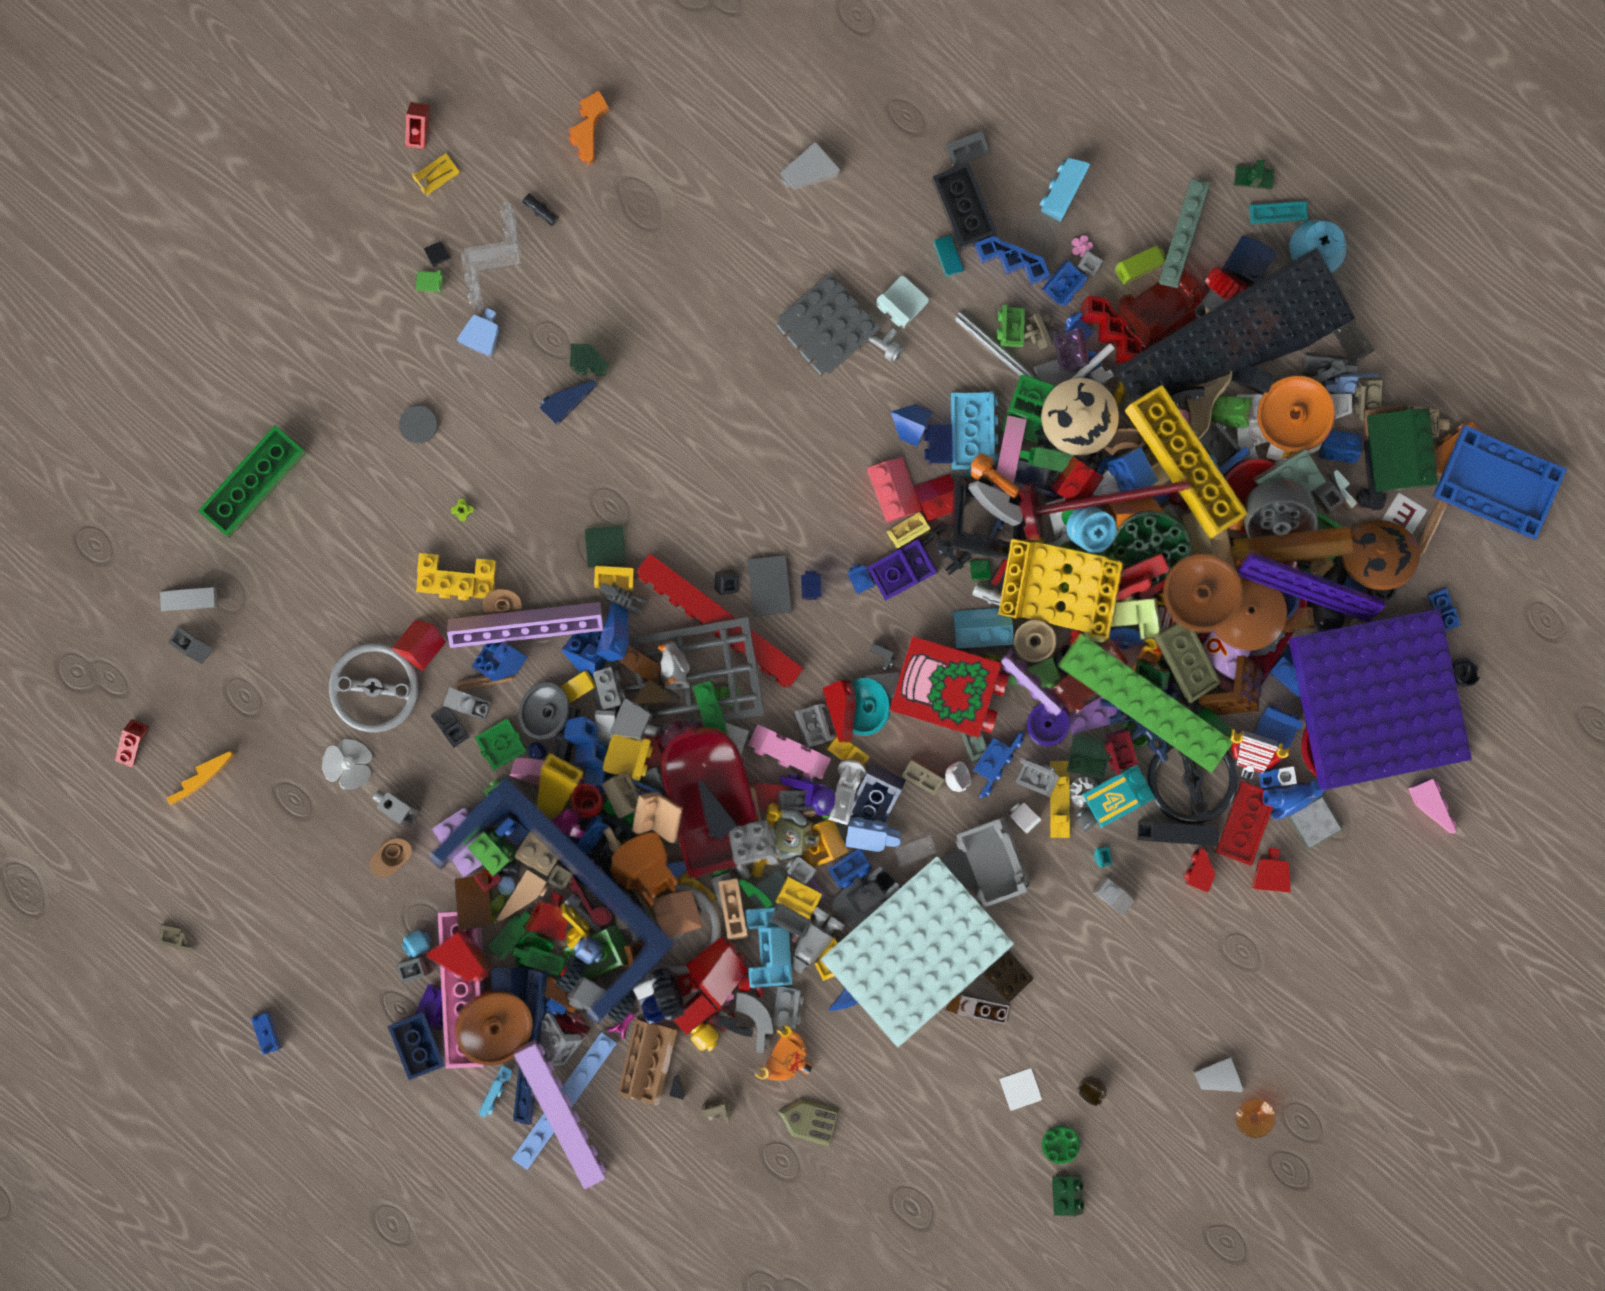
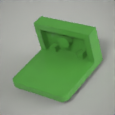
(492, 851)

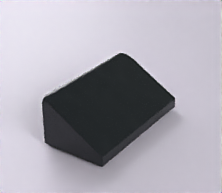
(887, 881)

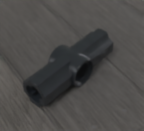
(564, 747)

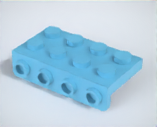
(973, 428)

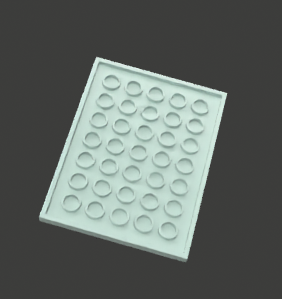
(917, 951)

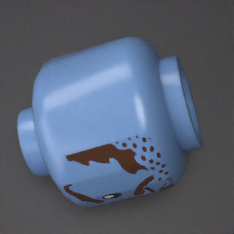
(588, 950)

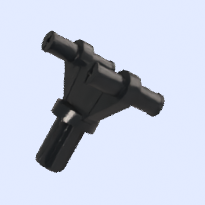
(944, 550)

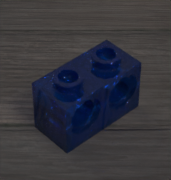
(811, 586)

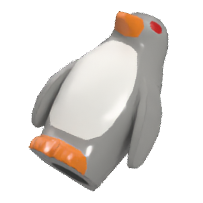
(673, 666)

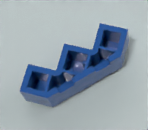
(1012, 259)
(589, 751)

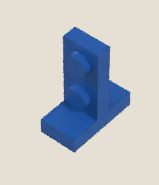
(511, 828)

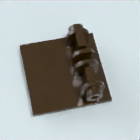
(1008, 976)

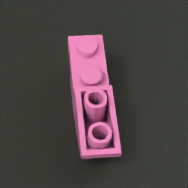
(530, 770)

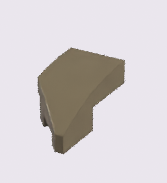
(173, 937)

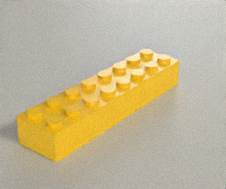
(1186, 459)

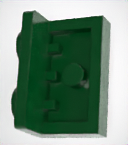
(1068, 1195)

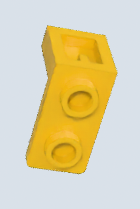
(580, 928)

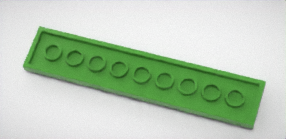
(1145, 703)

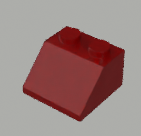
(1077, 481)
(936, 497)

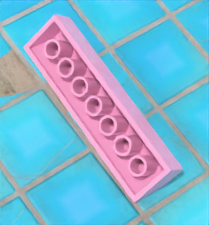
(456, 992)

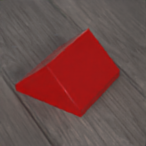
(419, 644)

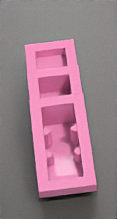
(1010, 448)

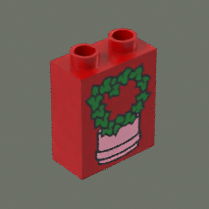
(948, 688)

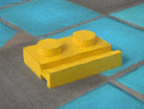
(798, 897)

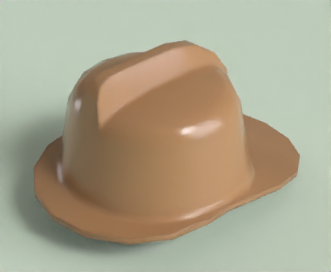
(390, 857)

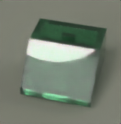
(587, 359)
(1087, 756)

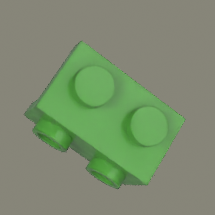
(1012, 326)
(1232, 411)

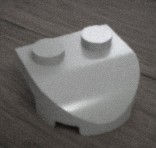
(815, 725)

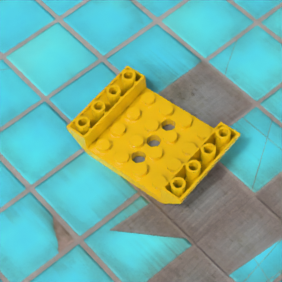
(1035, 582)

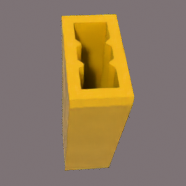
(556, 785)

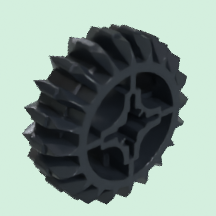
(667, 993)

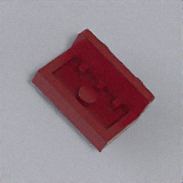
(1121, 750)

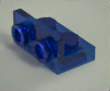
(939, 444)

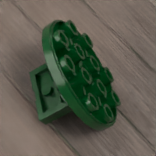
(1148, 535)

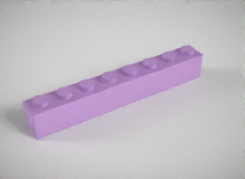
(525, 624)
(559, 1113)

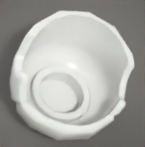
(957, 776)

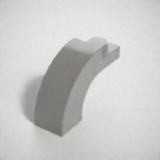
(758, 1012)

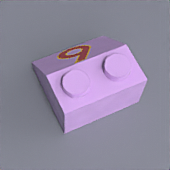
(1222, 655)

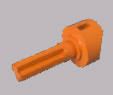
(982, 468)

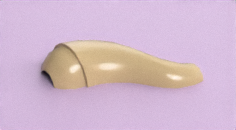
(1202, 408)

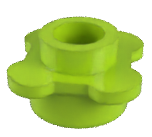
(467, 510)

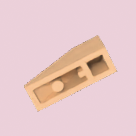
(527, 890)
(732, 909)

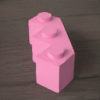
(789, 752)

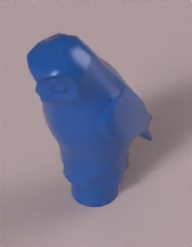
(1291, 798)

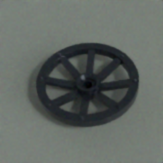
(604, 848)

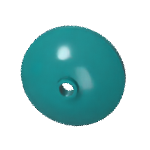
(869, 693)

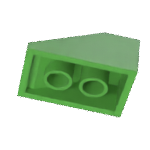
(612, 950)

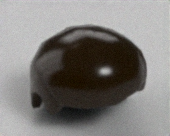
(1092, 1090)

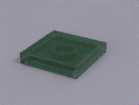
(605, 546)

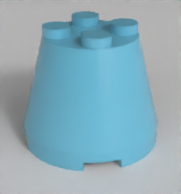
(1307, 238)

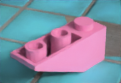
(1428, 799)

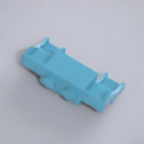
(774, 950)

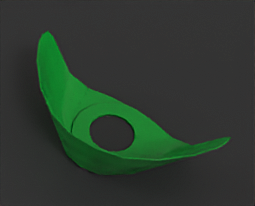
(540, 942)

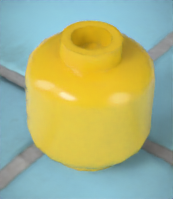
(704, 1036)

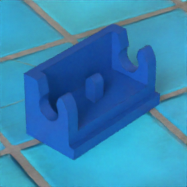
(266, 1033)

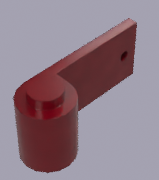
(601, 915)

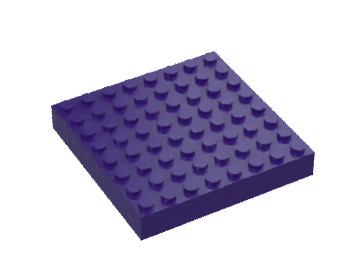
(1380, 699)

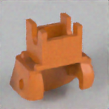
(645, 863)

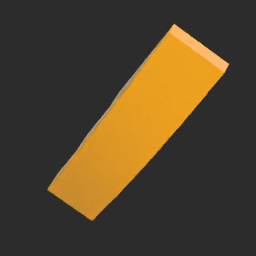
(206, 773)

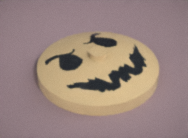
(1079, 416)

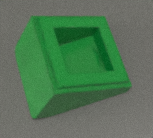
(980, 570)

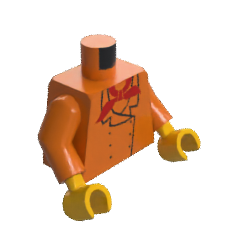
(786, 1057)

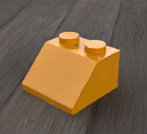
(830, 844)

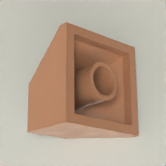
(677, 913)

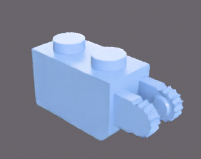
(871, 834)

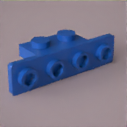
(993, 760)

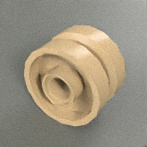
(1045, 641)

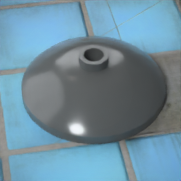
(536, 710)

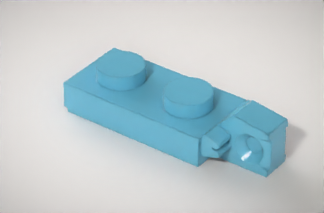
(495, 1090)

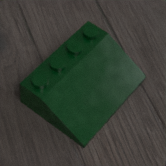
(1402, 450)

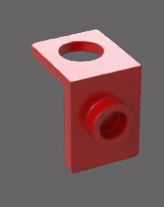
(492, 880)

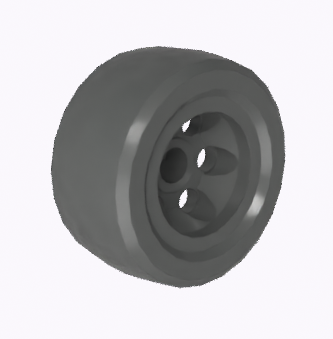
(1281, 520)

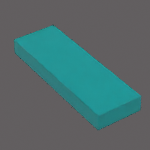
(1278, 212)

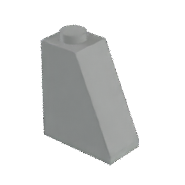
(809, 168)
(1113, 895)

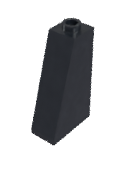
(1177, 833)

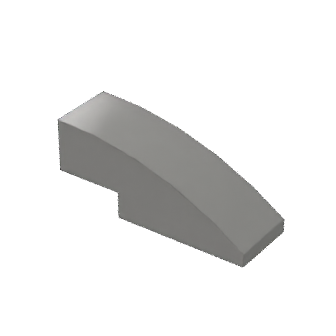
(996, 503)
(188, 599)

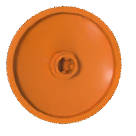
(1296, 414)

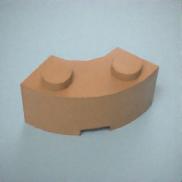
(1124, 439)

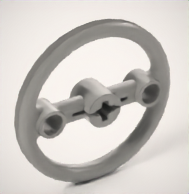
(335, 687)
(707, 907)

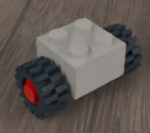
(585, 994)

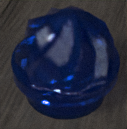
(536, 750)

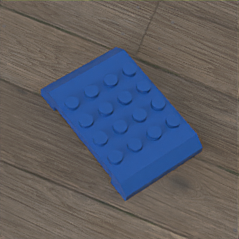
(1499, 482)

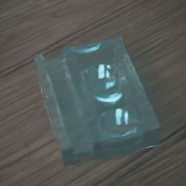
(770, 887)

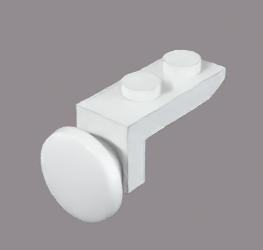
(851, 773)

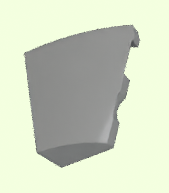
(1219, 1076)

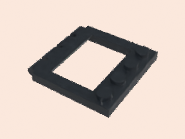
(978, 543)

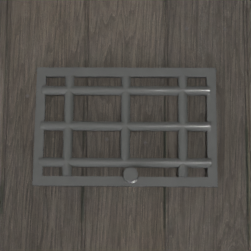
(729, 670)

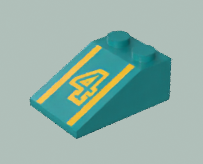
(1118, 796)

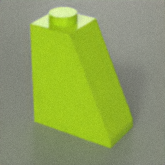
(1140, 265)

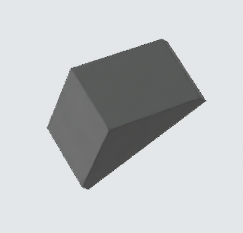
(413, 969)

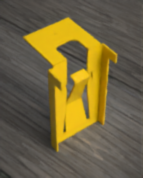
(443, 168)

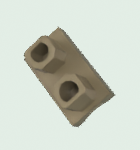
(1038, 331)

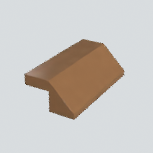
(647, 1062)

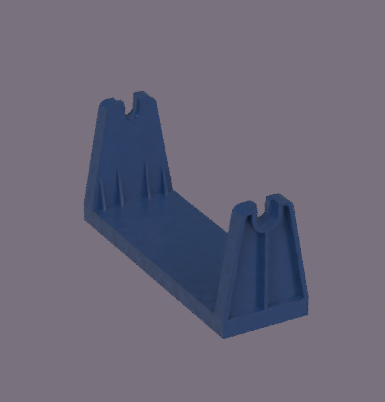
(507, 799)

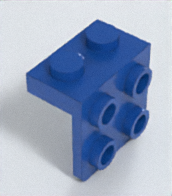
(1278, 726)

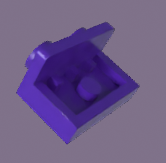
(432, 1006)

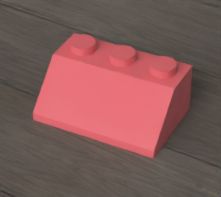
(894, 489)

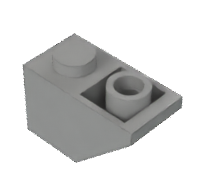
(467, 703)

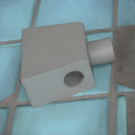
(634, 722)
(400, 810)

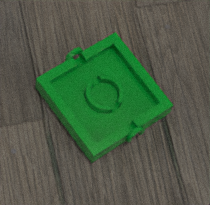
(500, 744)

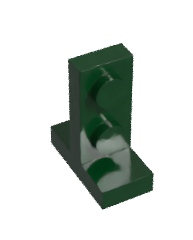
(1254, 176)
(1156, 673)

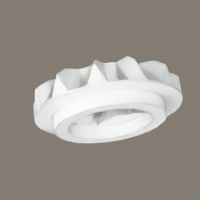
(1076, 788)

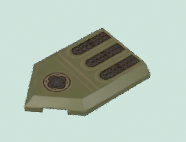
(810, 1120)

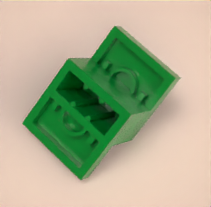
(1028, 404)

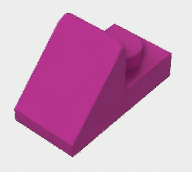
(567, 823)

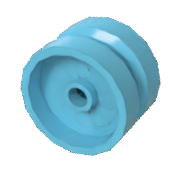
(1091, 529)

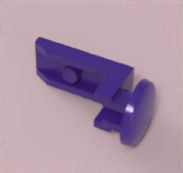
(817, 794)

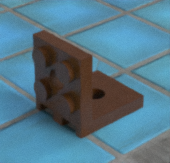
(1246, 691)

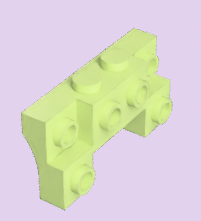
(1135, 612)

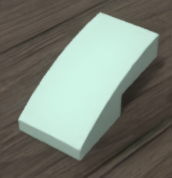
(1341, 483)

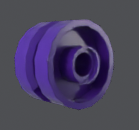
(1047, 736)

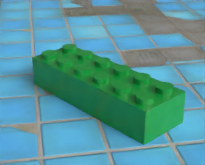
(252, 481)

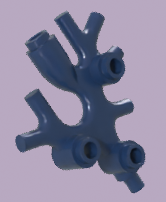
(1140, 729)

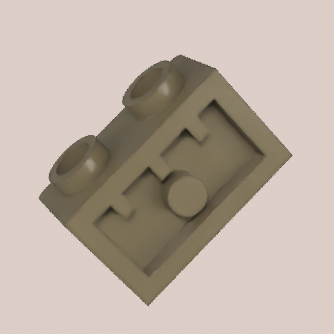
(1368, 395)
(715, 1108)

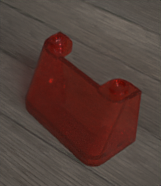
(1163, 308)

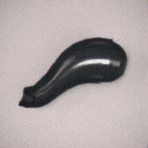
(1326, 618)

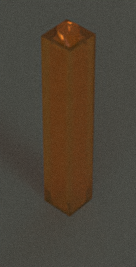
(1295, 545)

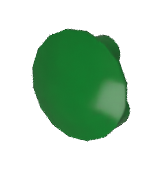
(1060, 1144)

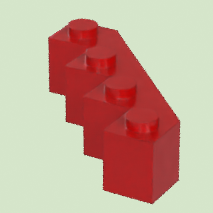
(1112, 328)

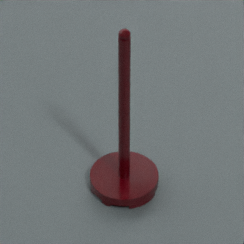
(1033, 512)

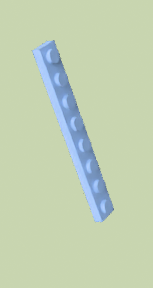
(573, 1088)

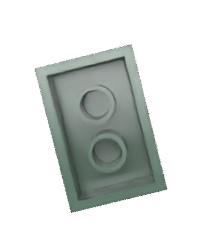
(1295, 467)

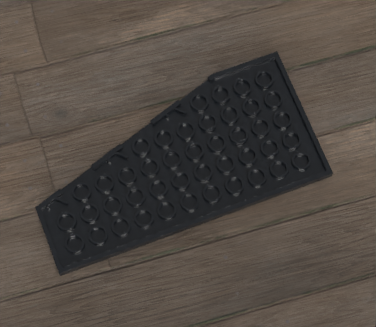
(1253, 327)

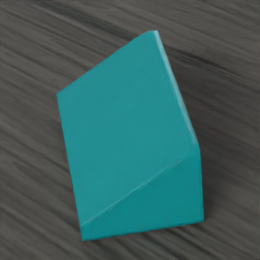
(948, 256)

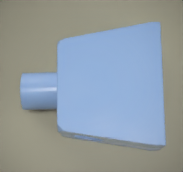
(481, 333)

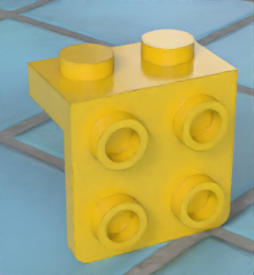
(627, 756)

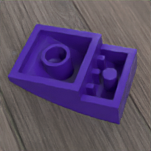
(903, 569)

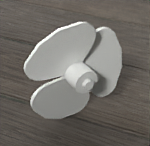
(344, 759)

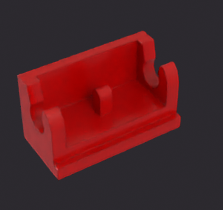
(695, 1012)

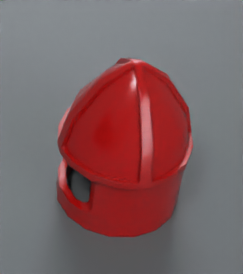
(587, 801)

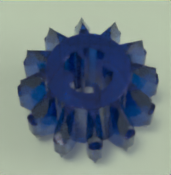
(651, 1010)

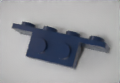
(1038, 476)

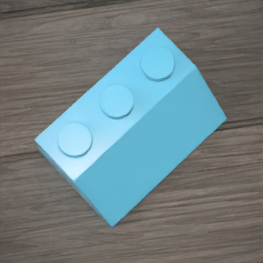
(1064, 188)
(982, 629)

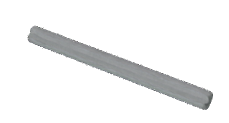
(993, 346)

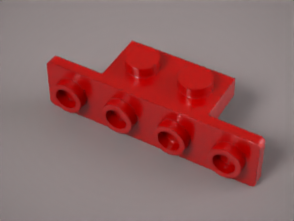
(1139, 576)

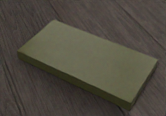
(1187, 661)

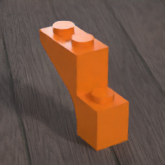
(583, 133)

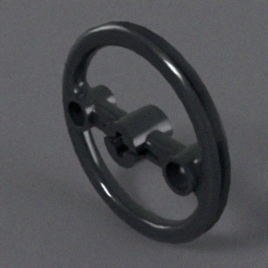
(1196, 817)

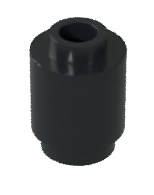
(1363, 499)

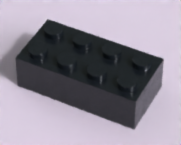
(964, 206)

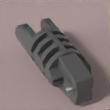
(622, 597)

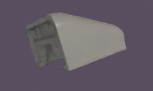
(994, 862)

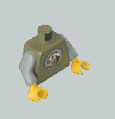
(792, 832)

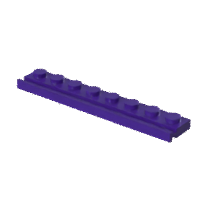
(1310, 587)

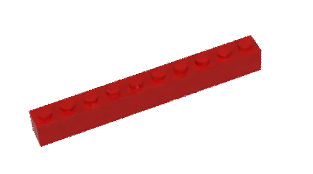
(708, 612)

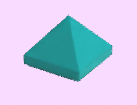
(1102, 856)

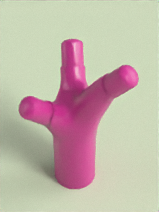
(622, 1026)

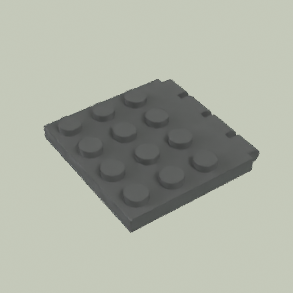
(827, 325)

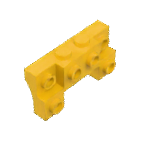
(458, 584)

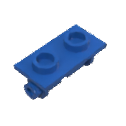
(591, 836)

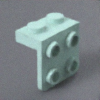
(902, 302)

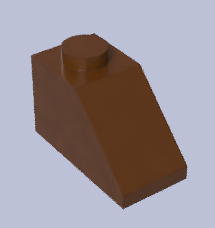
(641, 663)

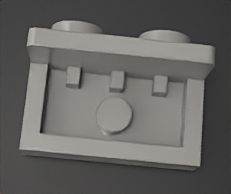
(609, 687)
(1037, 777)

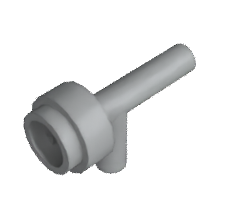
(893, 350)
(574, 901)

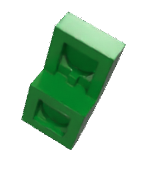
(1212, 719)
(750, 889)

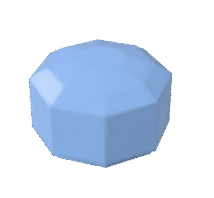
(507, 885)

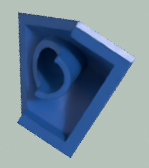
(911, 423)

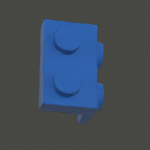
(1064, 283)
(1341, 447)
(850, 868)

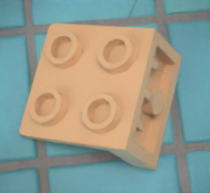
(658, 815)

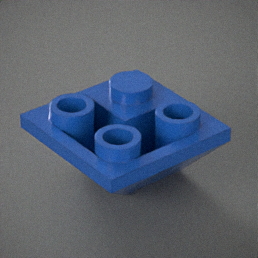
(582, 650)
(499, 661)

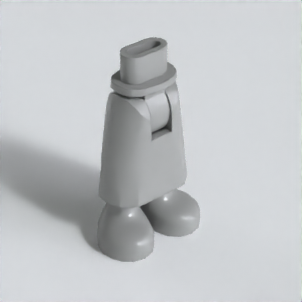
(815, 940)

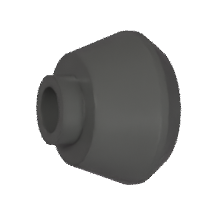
(1085, 819)

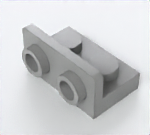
(787, 1006)

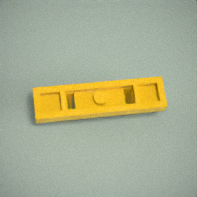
(1060, 802)

